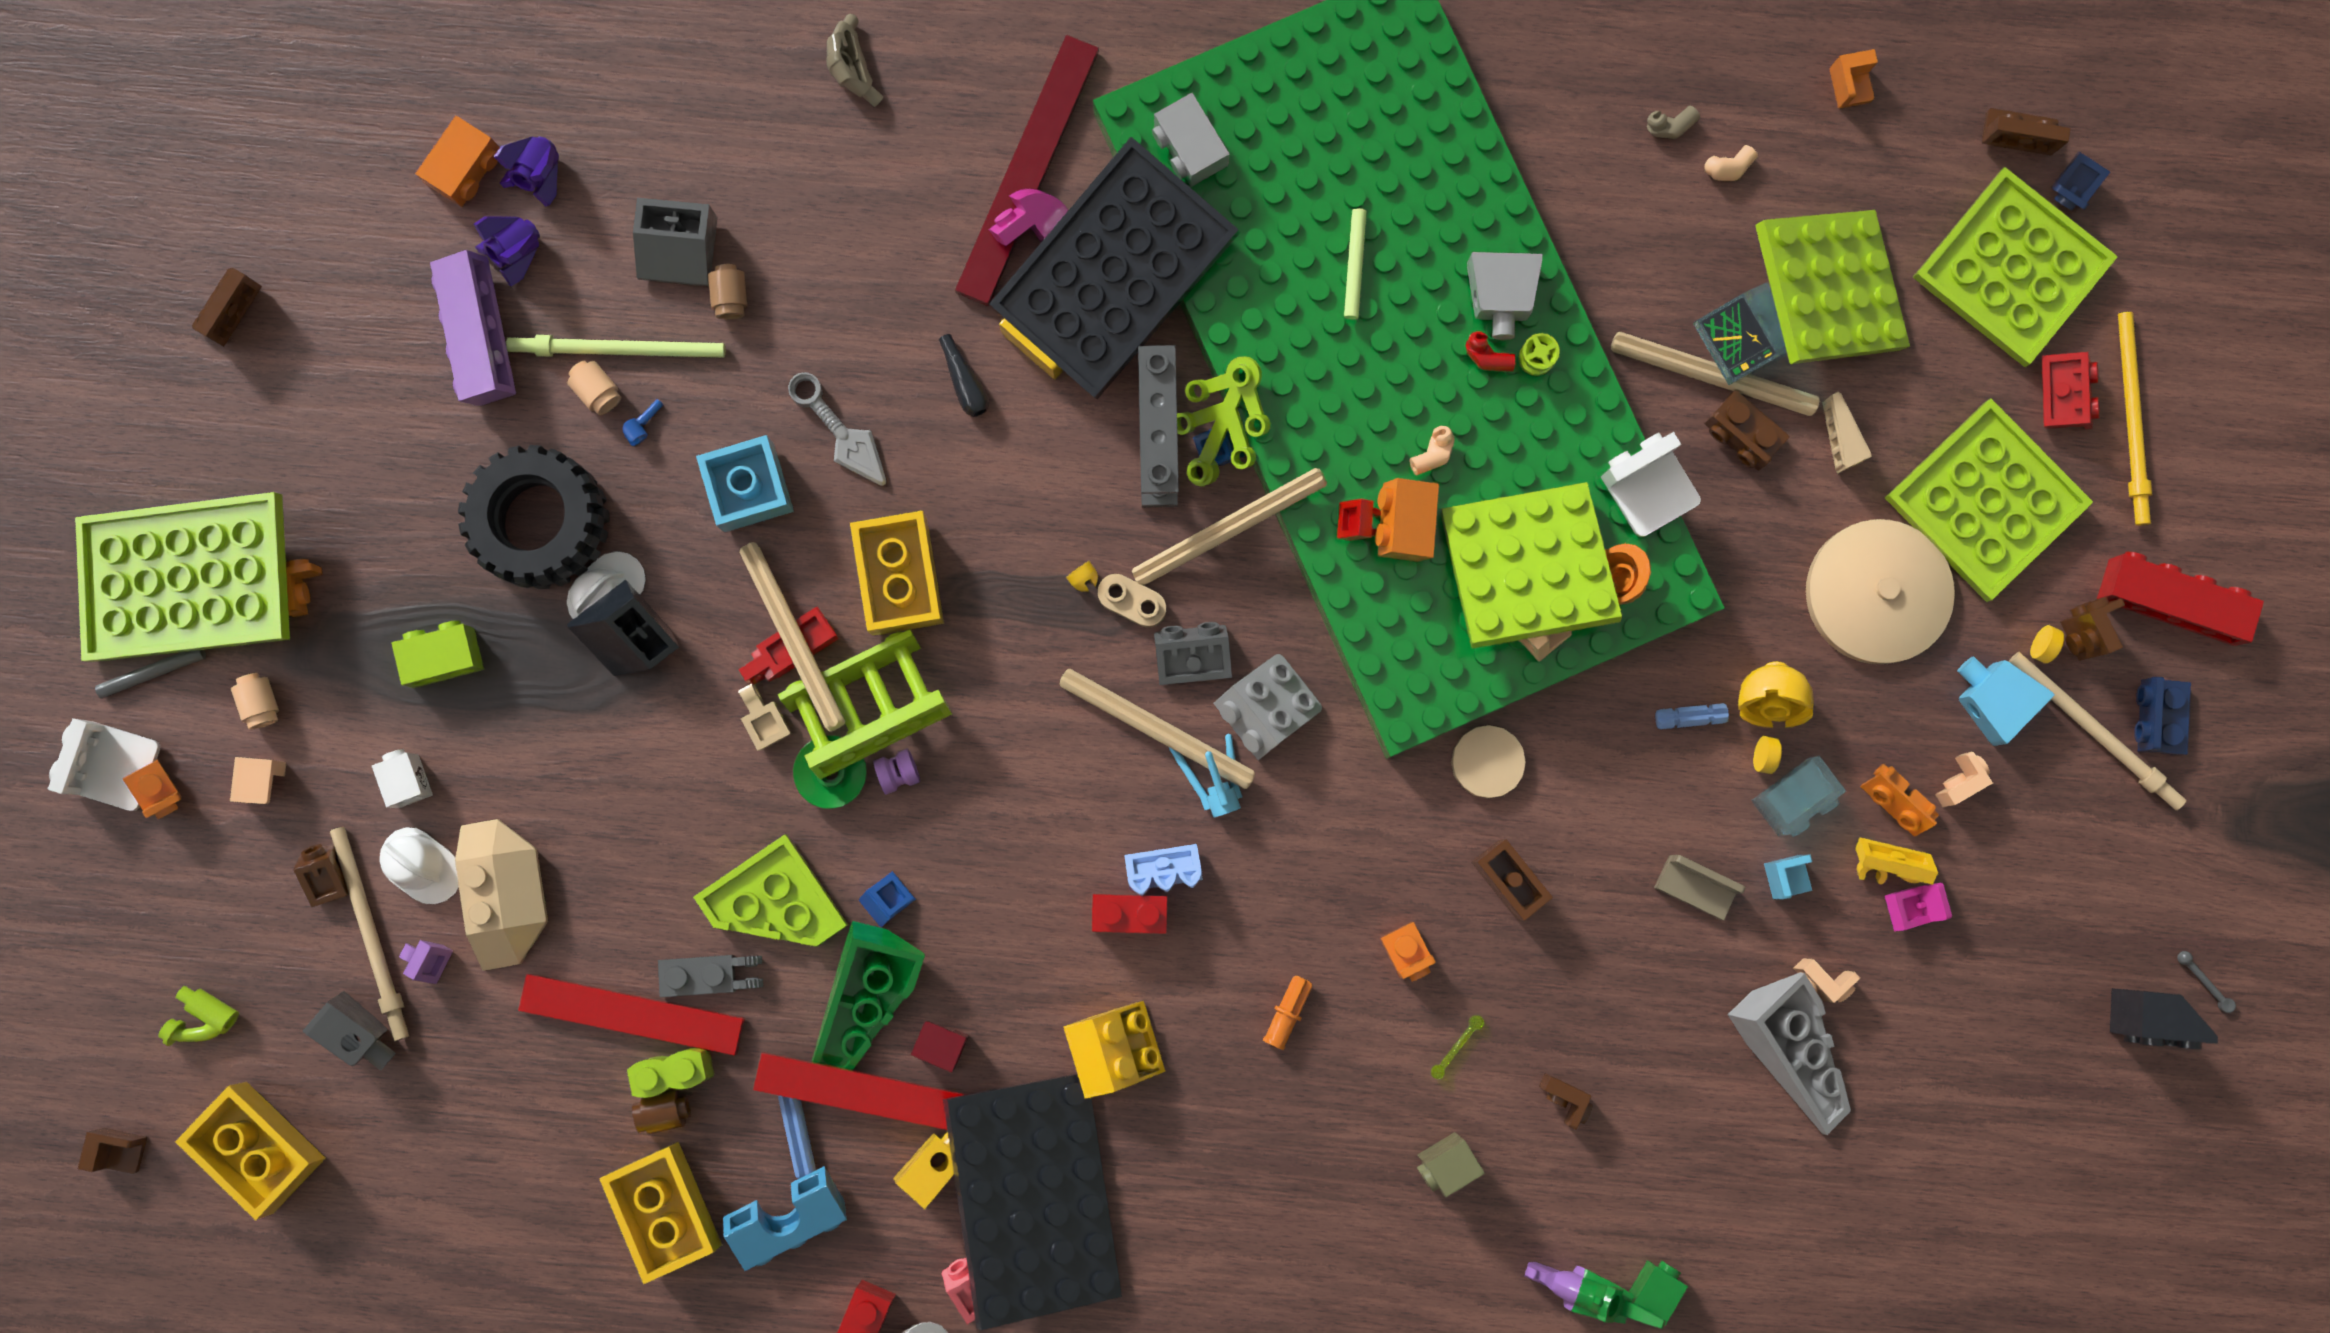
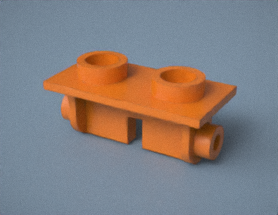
(1911, 811)

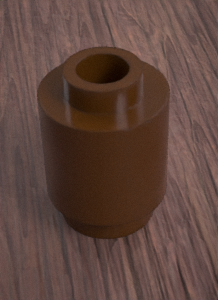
(661, 1112)

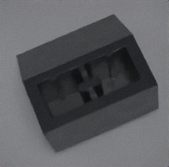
(624, 632)
(2158, 1020)

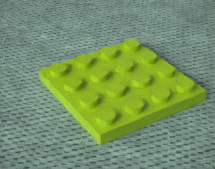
(2015, 267)
(1832, 286)
(1989, 500)
(1530, 565)

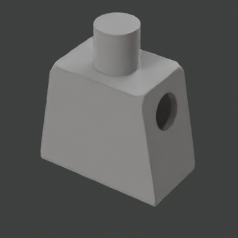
(1503, 288)

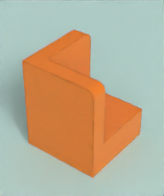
(1852, 78)

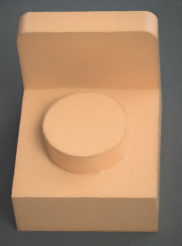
(1961, 787)

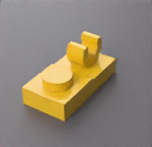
(1905, 863)

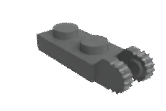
(704, 975)

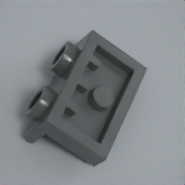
(1192, 653)

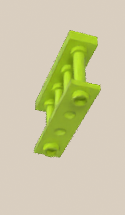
(893, 723)

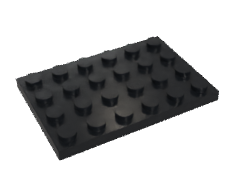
(1114, 267)
(1031, 1200)

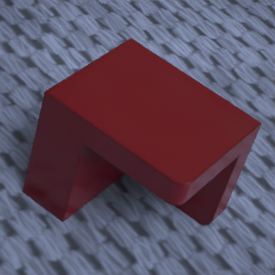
(939, 1046)

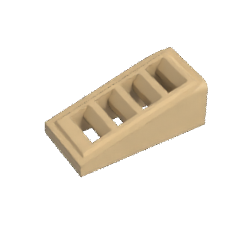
(1844, 435)

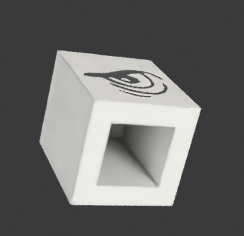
(401, 779)

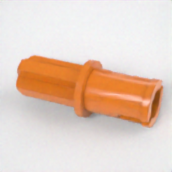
(1288, 1012)

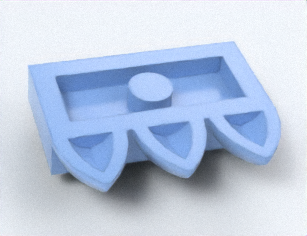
(1163, 868)

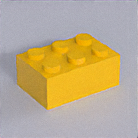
(896, 573)
(250, 1150)
(661, 1212)

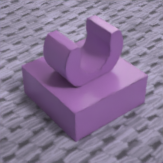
(425, 961)

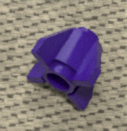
(531, 165)
(508, 243)

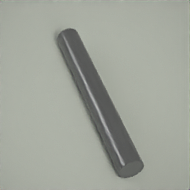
(148, 672)

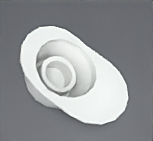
(602, 578)
(419, 866)

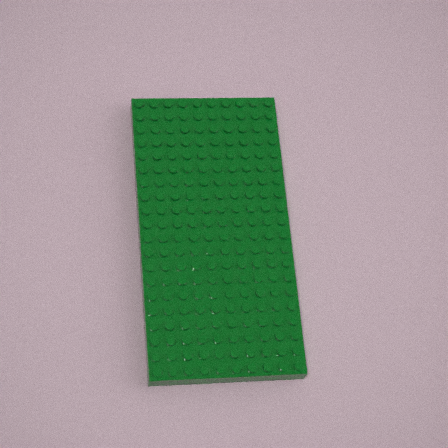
(1387, 119)

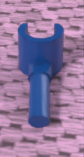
(633, 428)

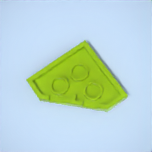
(773, 898)

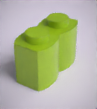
(676, 1071)

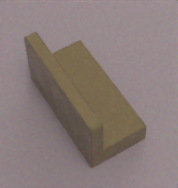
(1698, 886)

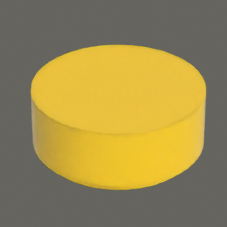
(2047, 644)
(1767, 755)

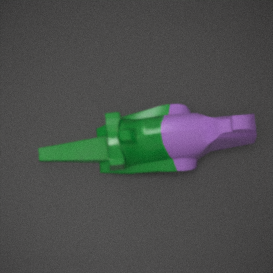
(1592, 1295)

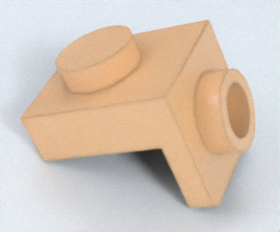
(1827, 988)

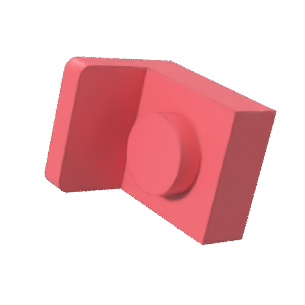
(958, 1288)

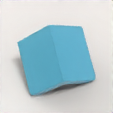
(1788, 876)

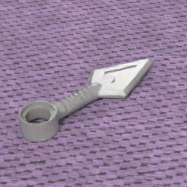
(853, 447)

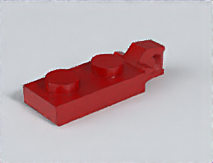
(772, 657)

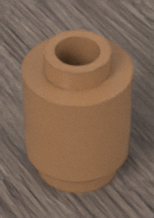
(727, 292)

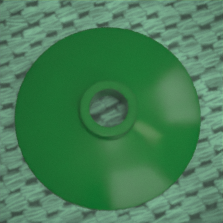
(827, 792)

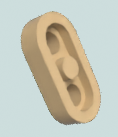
(1131, 600)

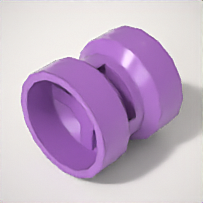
(889, 775)

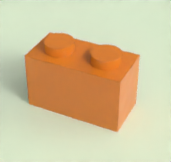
(459, 161)
(1407, 519)

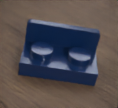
(2163, 716)

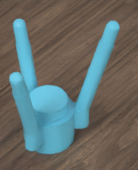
(1221, 797)

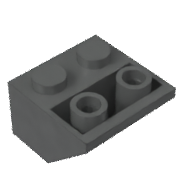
(674, 241)

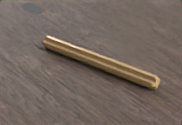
(1710, 373)
(1229, 526)
(792, 637)
(1155, 727)

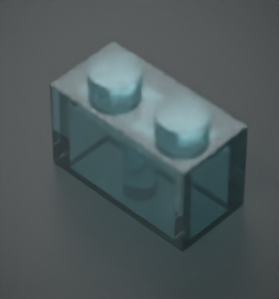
(1799, 796)

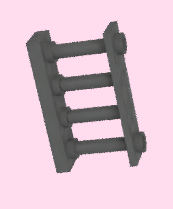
(1158, 426)

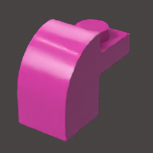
(1033, 210)

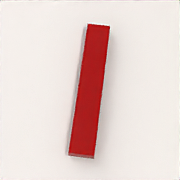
(631, 1014)
(852, 1090)

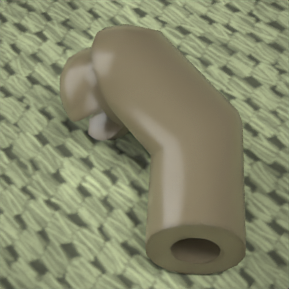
(1666, 127)

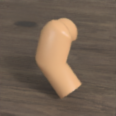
(1731, 168)
(1437, 452)

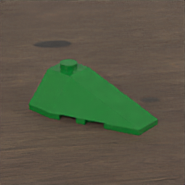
(869, 985)

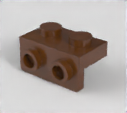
(2090, 629)

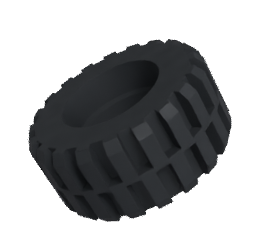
(501, 484)

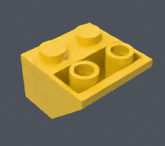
(1114, 1049)

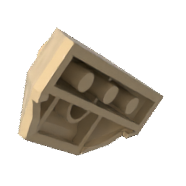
(499, 893)

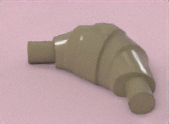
(847, 61)

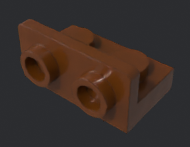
(2024, 132)
(226, 306)
(1746, 431)

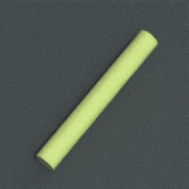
(1355, 264)

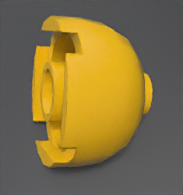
(1776, 695)

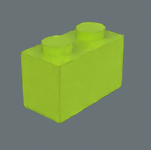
(437, 655)

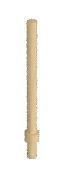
(2149, 777)
(390, 1001)

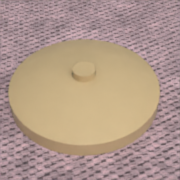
(1880, 592)

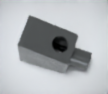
(336, 1029)

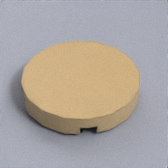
(1488, 761)

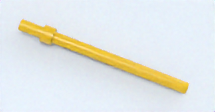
(2139, 487)

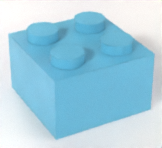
(744, 483)

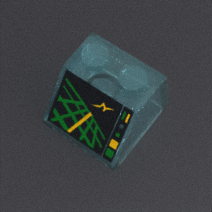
(1743, 334)

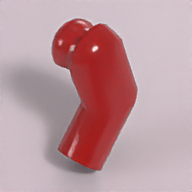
(1484, 356)

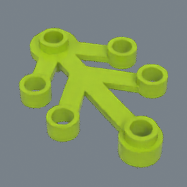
(1226, 418)

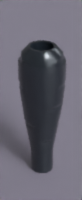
(965, 381)

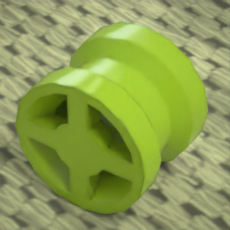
(1541, 347)

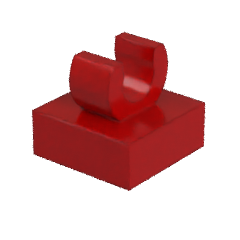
(1356, 519)

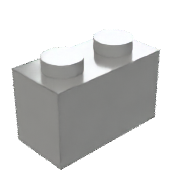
(1190, 140)

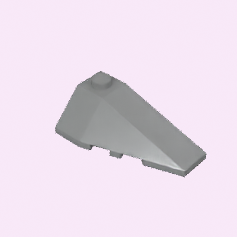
(1789, 1037)

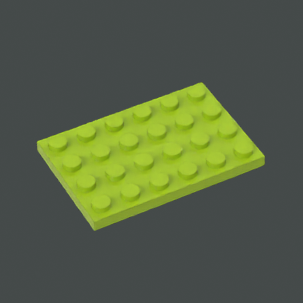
(182, 577)

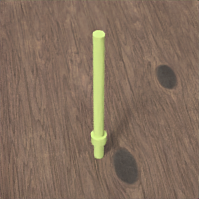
(546, 346)

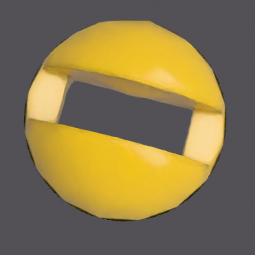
(1081, 575)

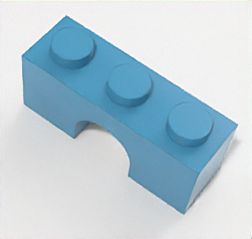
(760, 1236)

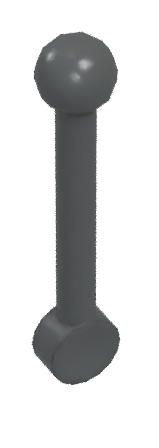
(2224, 1004)

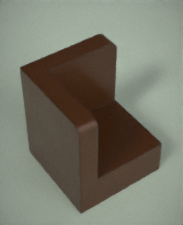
(112, 1150)

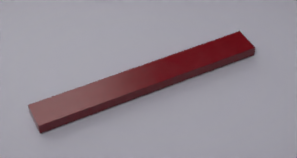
(1029, 163)

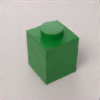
(1658, 1289)

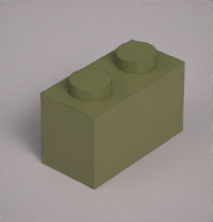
(1449, 1165)

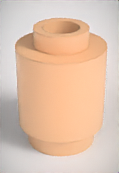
(593, 387)
(255, 701)

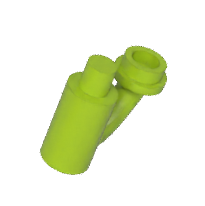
(205, 1007)

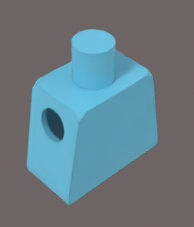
(2001, 698)

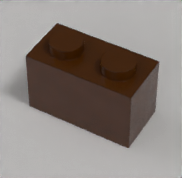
(1512, 880)

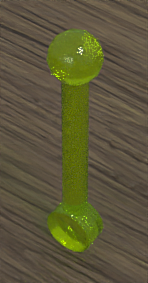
(1475, 1023)

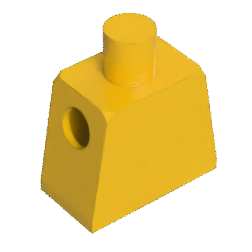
(920, 1178)

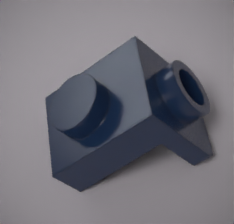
(2079, 181)

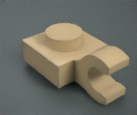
(765, 722)

